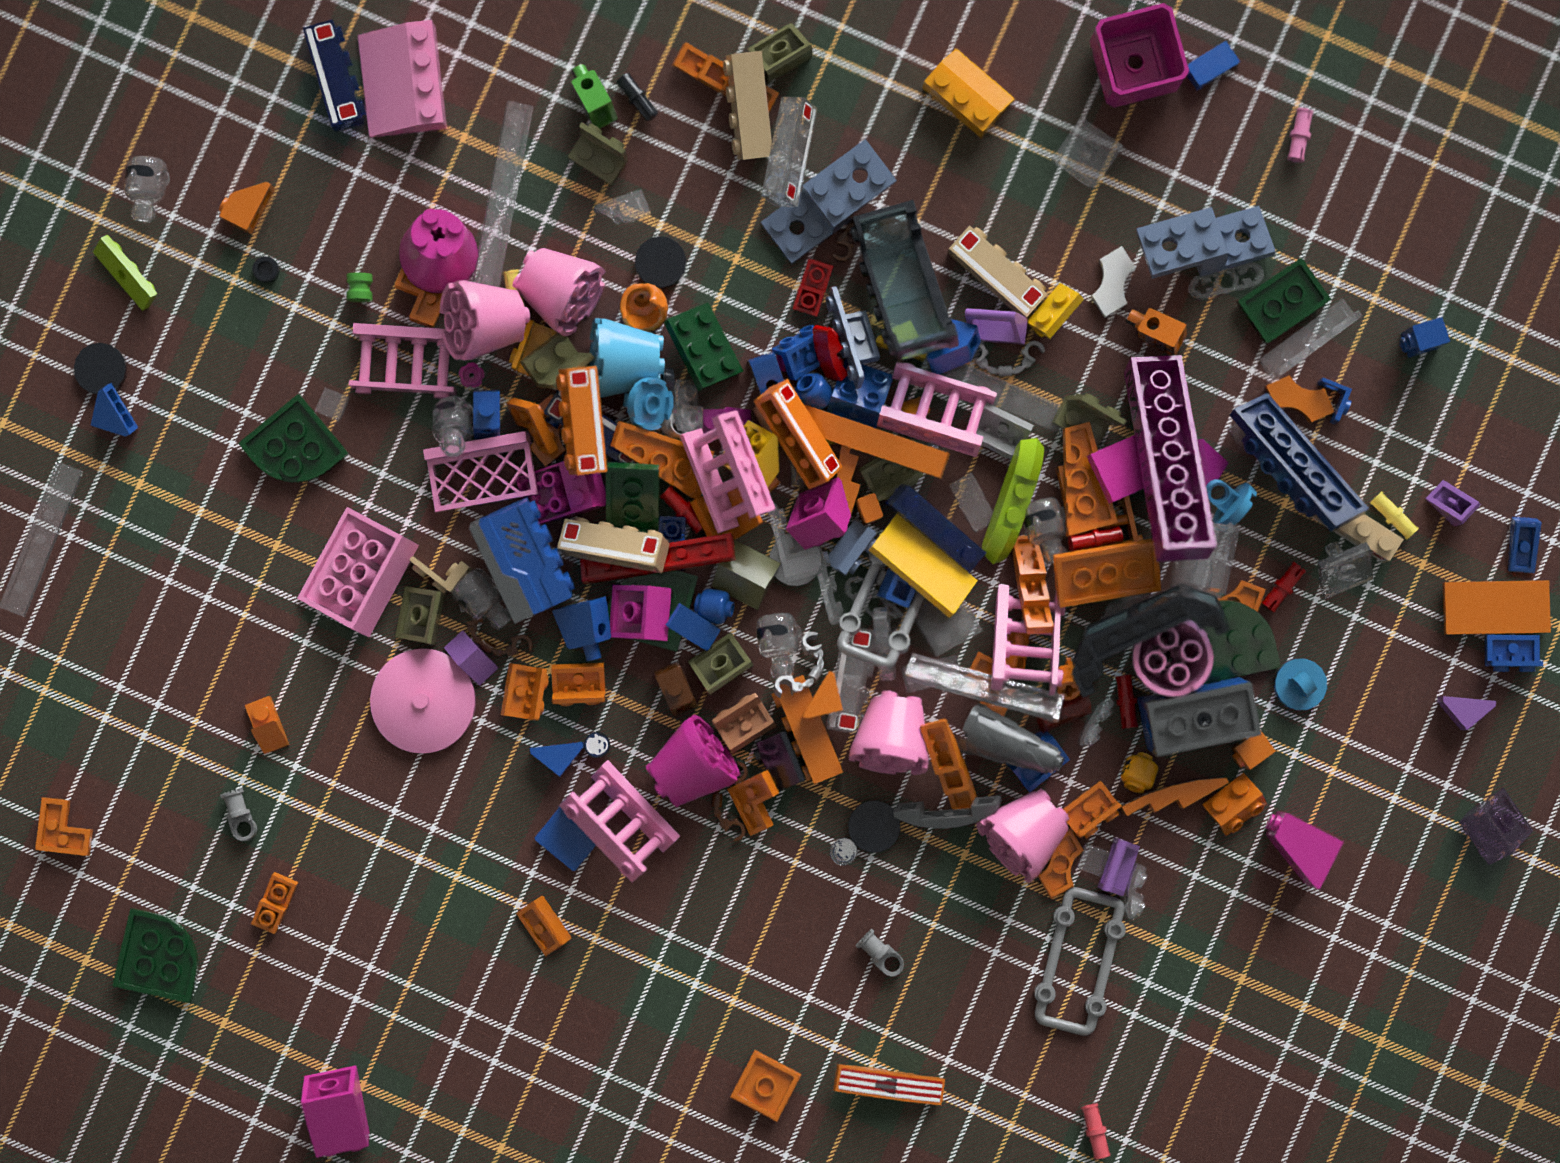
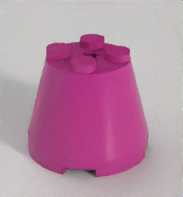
(436, 261)
(692, 763)

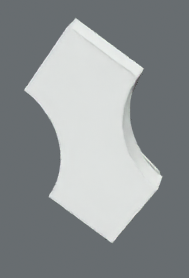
(1115, 270)

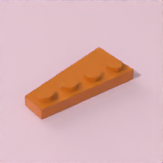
(653, 448)
(1084, 498)

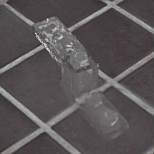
(805, 565)

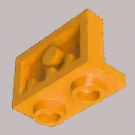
(534, 337)

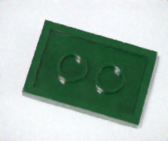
(1283, 301)
(703, 346)
(633, 495)

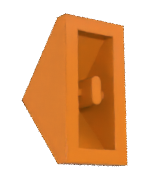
(826, 699)

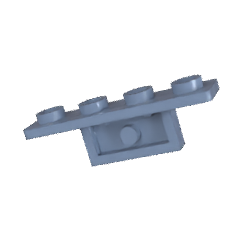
(855, 337)

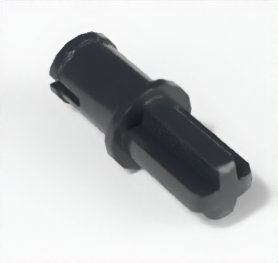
(637, 97)

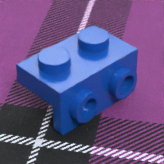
(1512, 651)

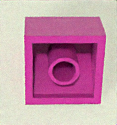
(819, 514)
(640, 612)

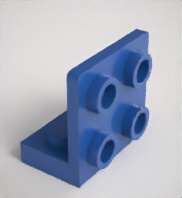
(861, 404)
(565, 840)

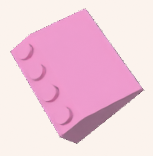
(402, 79)
(357, 572)

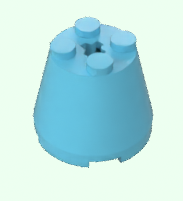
(623, 355)

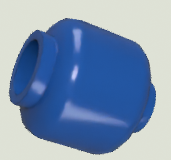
(814, 390)
(714, 605)

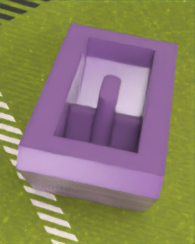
(1452, 503)
(471, 658)
(1465, 711)

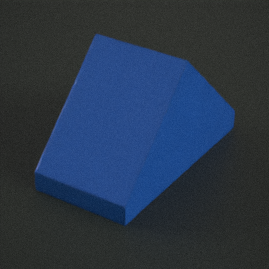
(111, 413)
(558, 757)

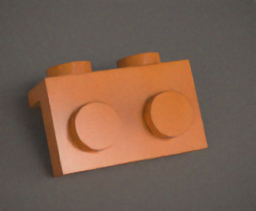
(578, 683)
(524, 692)
(1235, 804)
(1091, 809)

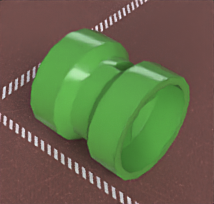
(359, 288)

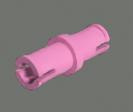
(1300, 135)

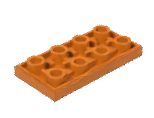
(1496, 607)

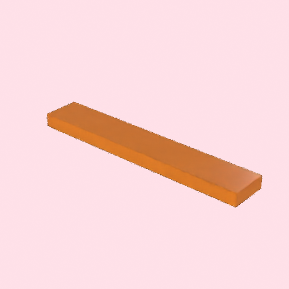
(880, 443)

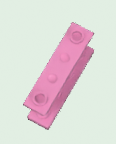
(393, 335)
(930, 431)
(742, 463)
(1002, 648)
(635, 807)

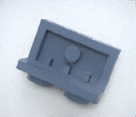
(850, 547)

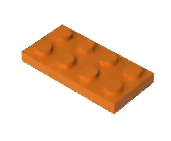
(1106, 573)

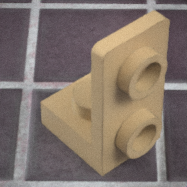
(455, 574)

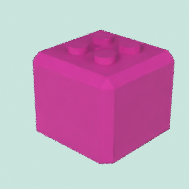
(1141, 33)

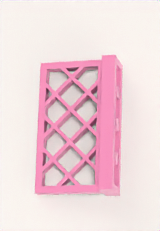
(476, 449)

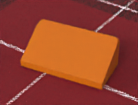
(543, 925)

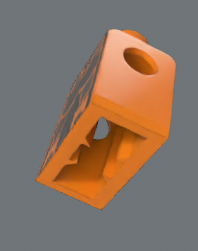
(1168, 335)

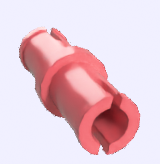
(1095, 1131)

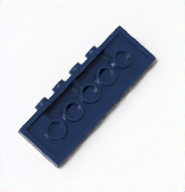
(1296, 464)

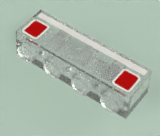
(789, 151)
(851, 683)

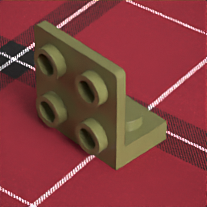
(599, 154)
(553, 355)
(1085, 408)

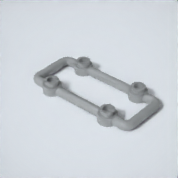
(850, 623)
(1095, 1004)

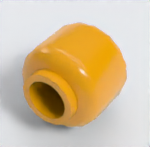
(1139, 772)

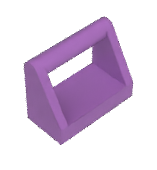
(998, 325)
(1118, 867)

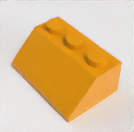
(967, 92)

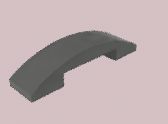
(915, 813)

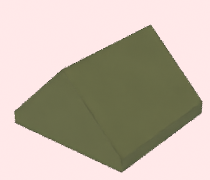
(783, 51)
(747, 576)
(420, 615)
(720, 663)

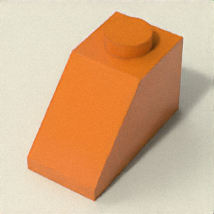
(246, 206)

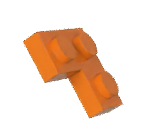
(427, 305)
(532, 417)
(749, 799)
(55, 835)

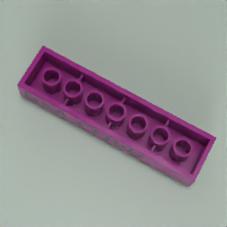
(1169, 458)

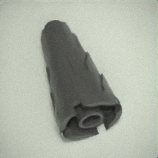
(1004, 741)

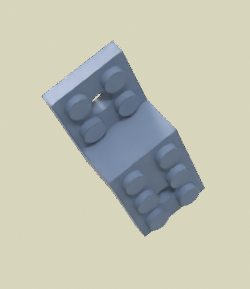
(829, 201)
(1205, 242)

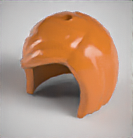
(646, 310)

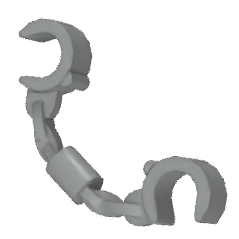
(1007, 370)
(815, 673)

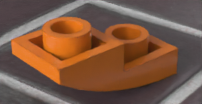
(274, 903)

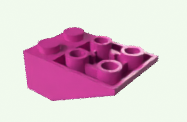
(564, 494)

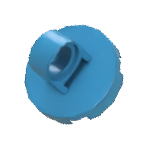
(649, 403)
(1233, 503)
(1300, 684)

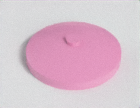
(422, 701)

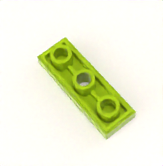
(125, 272)

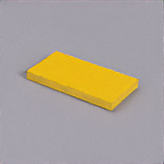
(923, 565)

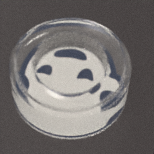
(843, 851)

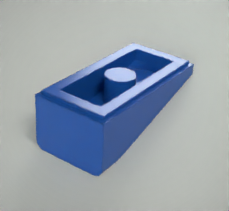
(1211, 65)
(1523, 544)
(693, 627)

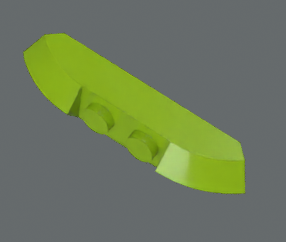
(1013, 500)

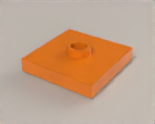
(765, 1085)

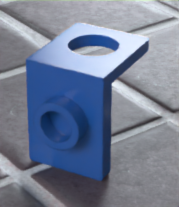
(1343, 403)

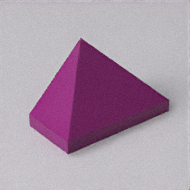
(1212, 462)

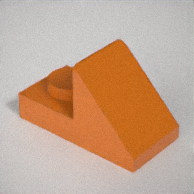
(266, 725)

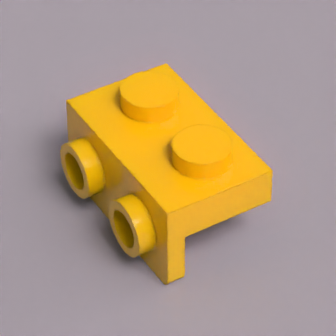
(1054, 311)

